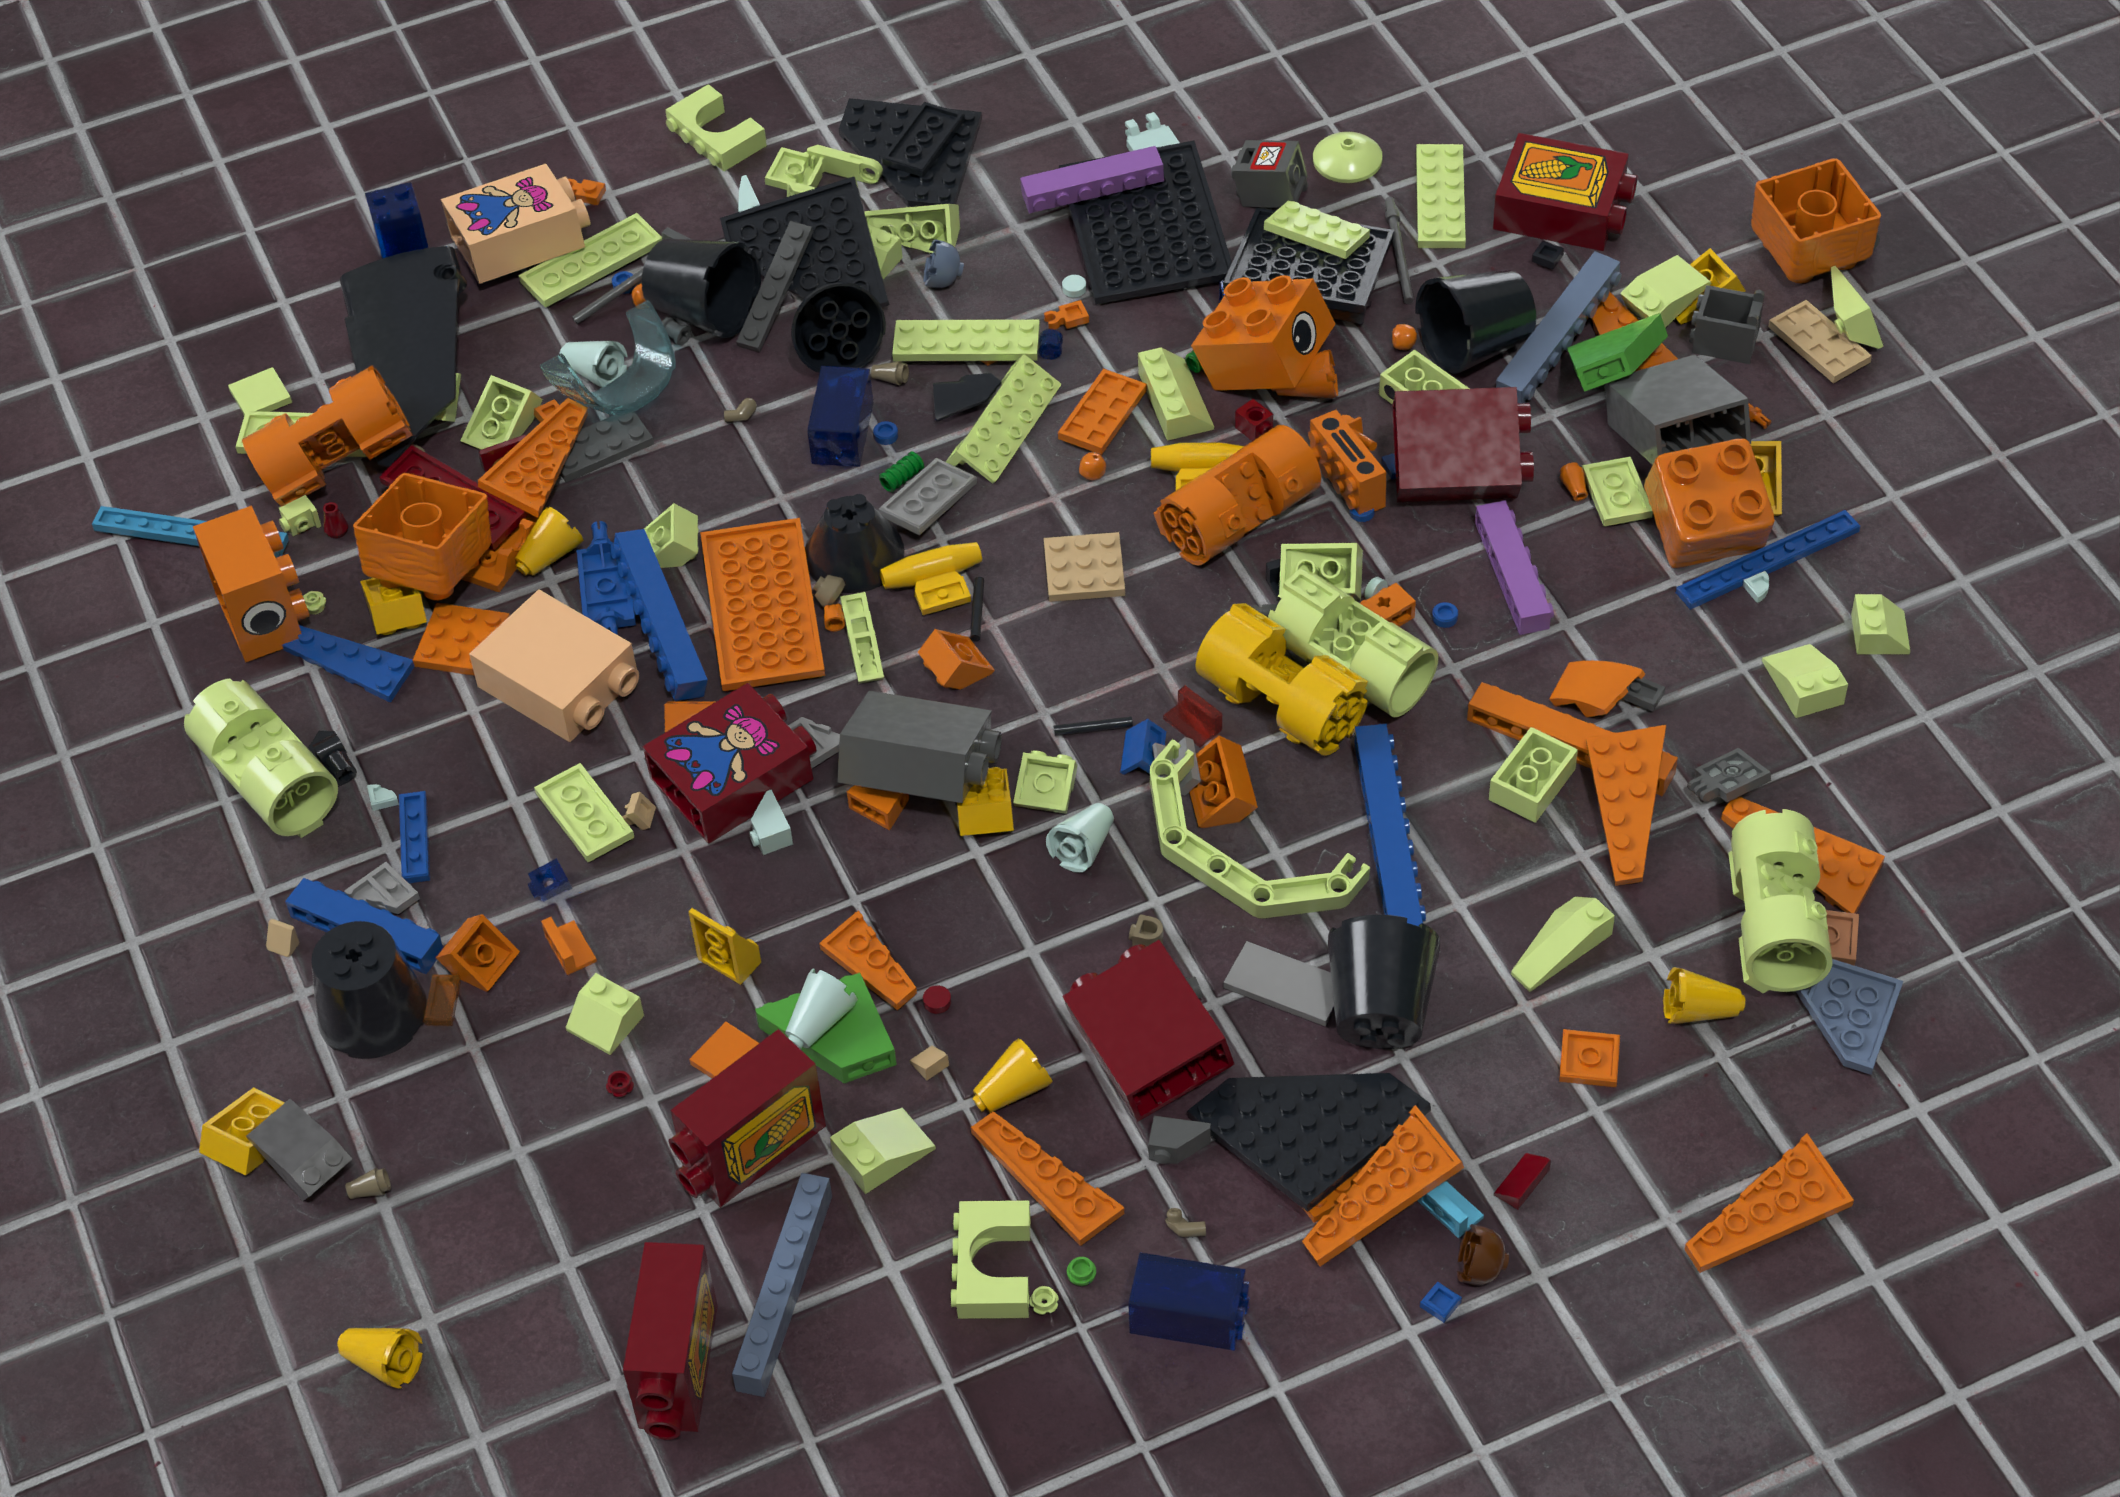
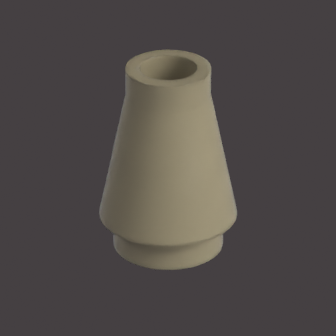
(891, 372)
(370, 1184)

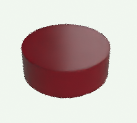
(937, 999)

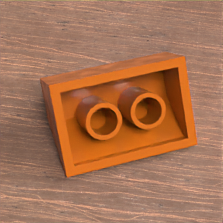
(1225, 785)

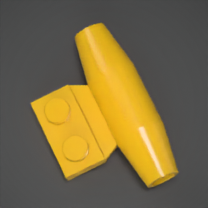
(1190, 458)
(935, 575)

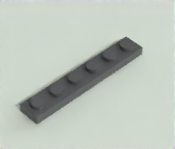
(774, 286)

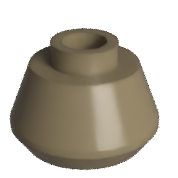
(828, 589)

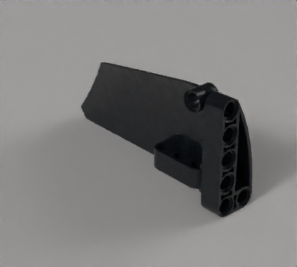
(406, 327)

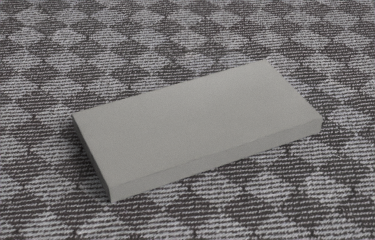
(927, 496)
(1282, 983)

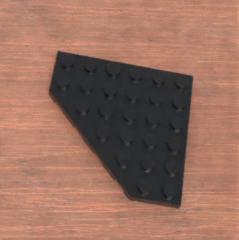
(875, 126)
(838, 248)
(1308, 1128)

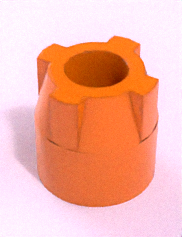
(834, 617)

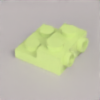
(1045, 782)

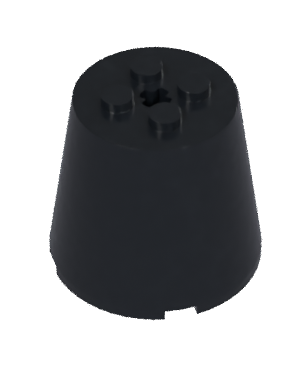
(703, 283)
(1473, 317)
(1382, 979)
(365, 991)

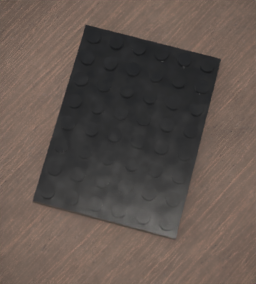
(1153, 234)

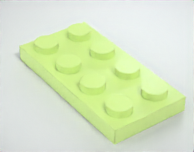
(1317, 229)
(584, 812)

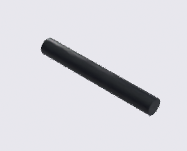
(977, 607)
(1090, 726)

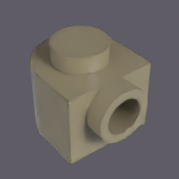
(1146, 931)

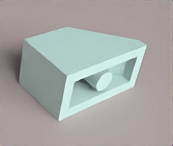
(770, 826)

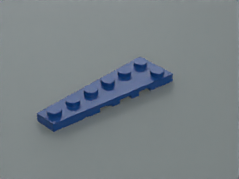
(369, 667)

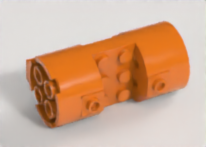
(294, 454)
(1239, 494)

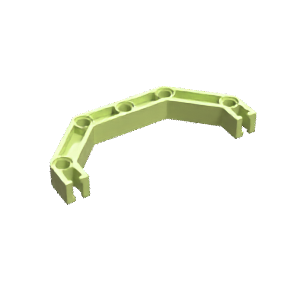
(1236, 882)

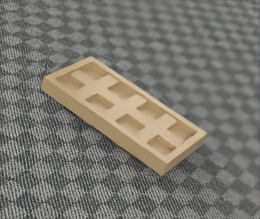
(1819, 341)

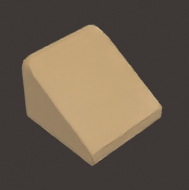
(281, 938)
(930, 1062)

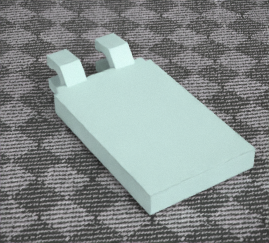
(1156, 135)

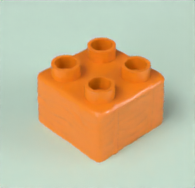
(1815, 220)
(1709, 502)
(423, 535)

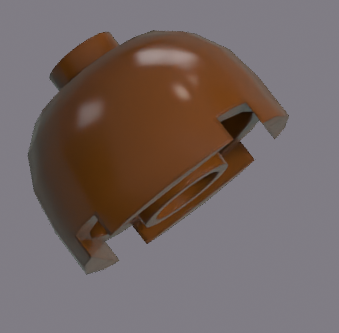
(1482, 1256)

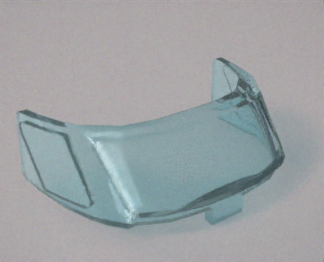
(642, 380)

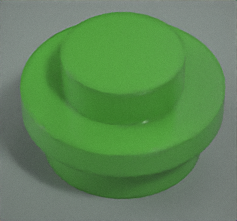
(1081, 1271)

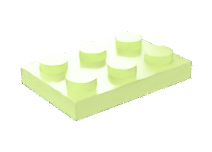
(1617, 491)

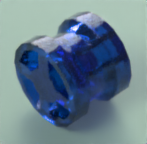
(1050, 344)

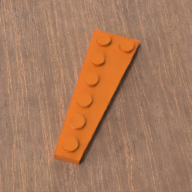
(1063, 1194)

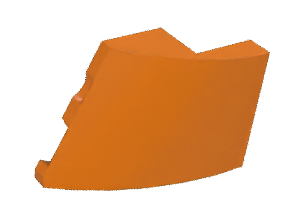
(1594, 685)

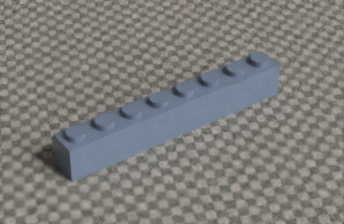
(1560, 326)
(782, 1285)

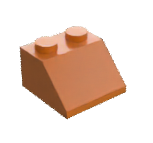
(954, 659)
(478, 953)

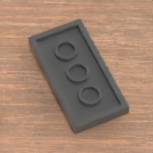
(605, 444)

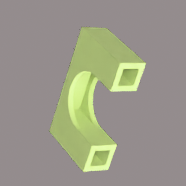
(721, 148)
(981, 1294)

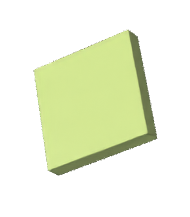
(260, 392)

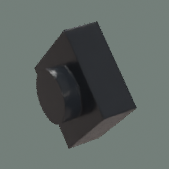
(1547, 254)

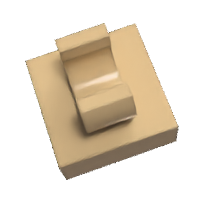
(639, 811)

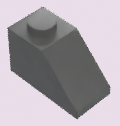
(1176, 1139)

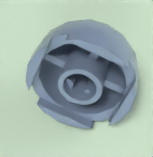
(942, 265)

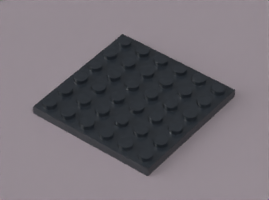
(1341, 281)

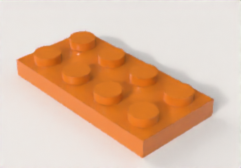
(1102, 411)

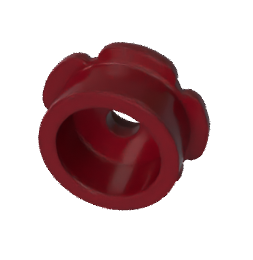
(618, 1078)

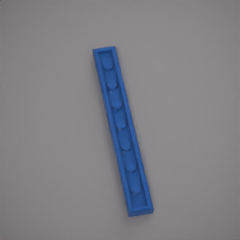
(1768, 559)

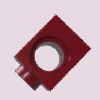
(1253, 419)

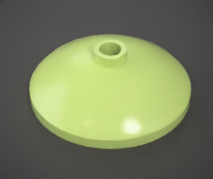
(1347, 157)

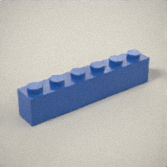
(328, 908)

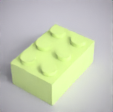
(1533, 774)

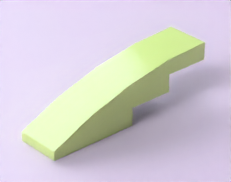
(862, 637)

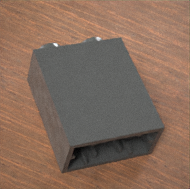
(1676, 408)
(917, 747)

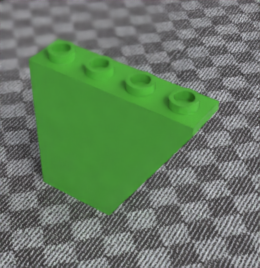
(1616, 352)
(852, 1046)

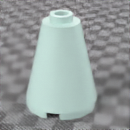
(596, 360)
(1080, 837)
(818, 1008)

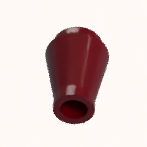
(334, 522)

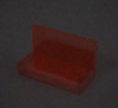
(1194, 717)

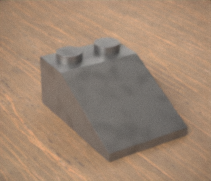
(298, 1149)

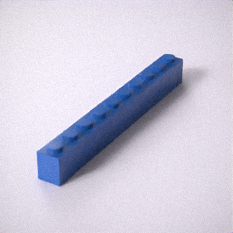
(1387, 825)

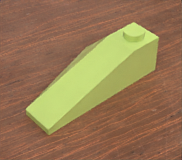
(919, 224)
(1563, 939)

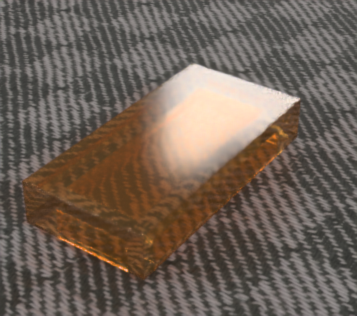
(442, 1000)

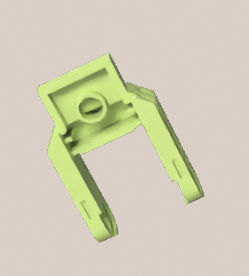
(803, 171)

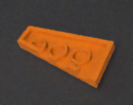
(860, 951)

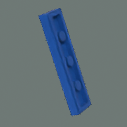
(414, 837)

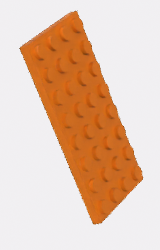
(762, 604)

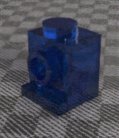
(549, 872)

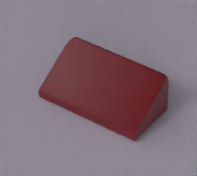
(491, 454)
(1523, 1179)

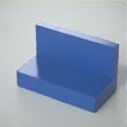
(1138, 746)

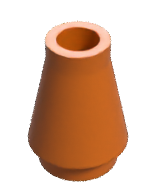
(1573, 478)

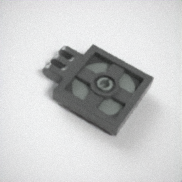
(1728, 776)

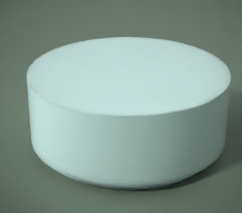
(1074, 286)
(1374, 587)

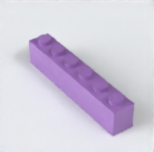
(1092, 179)
(1513, 567)

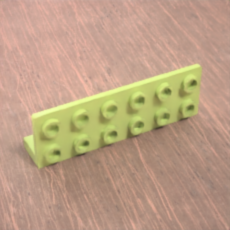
(1006, 419)

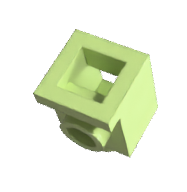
(299, 516)

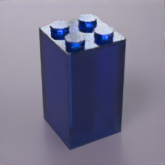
(396, 220)
(840, 416)
(1188, 1301)

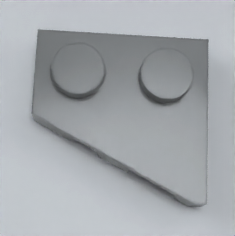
(825, 740)
(384, 890)

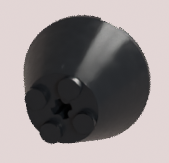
(838, 327)
(853, 544)

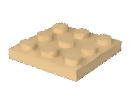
(1084, 567)

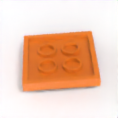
(453, 635)

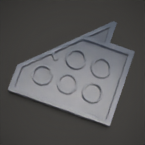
(1853, 1012)

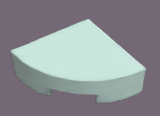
(1757, 586)
(381, 797)

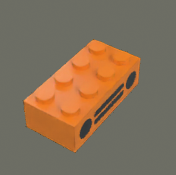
(1347, 463)

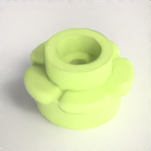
(315, 602)
(1044, 1293)

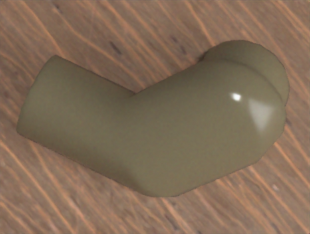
(743, 411)
(1182, 1227)

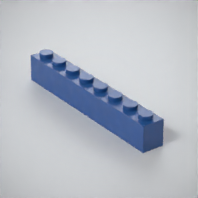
(659, 615)

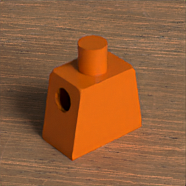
(876, 804)

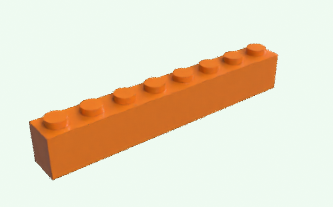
(1515, 715)

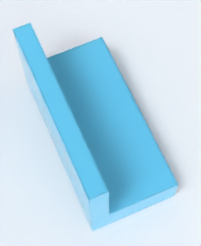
(1451, 1209)

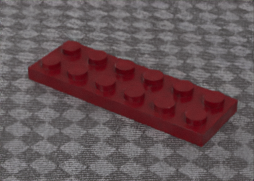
(502, 515)

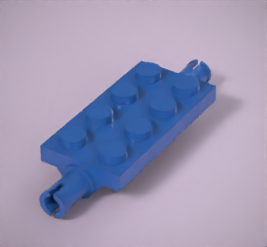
(601, 587)

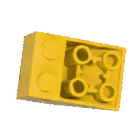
(987, 806)

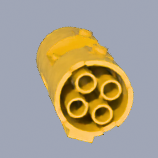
(1247, 657)

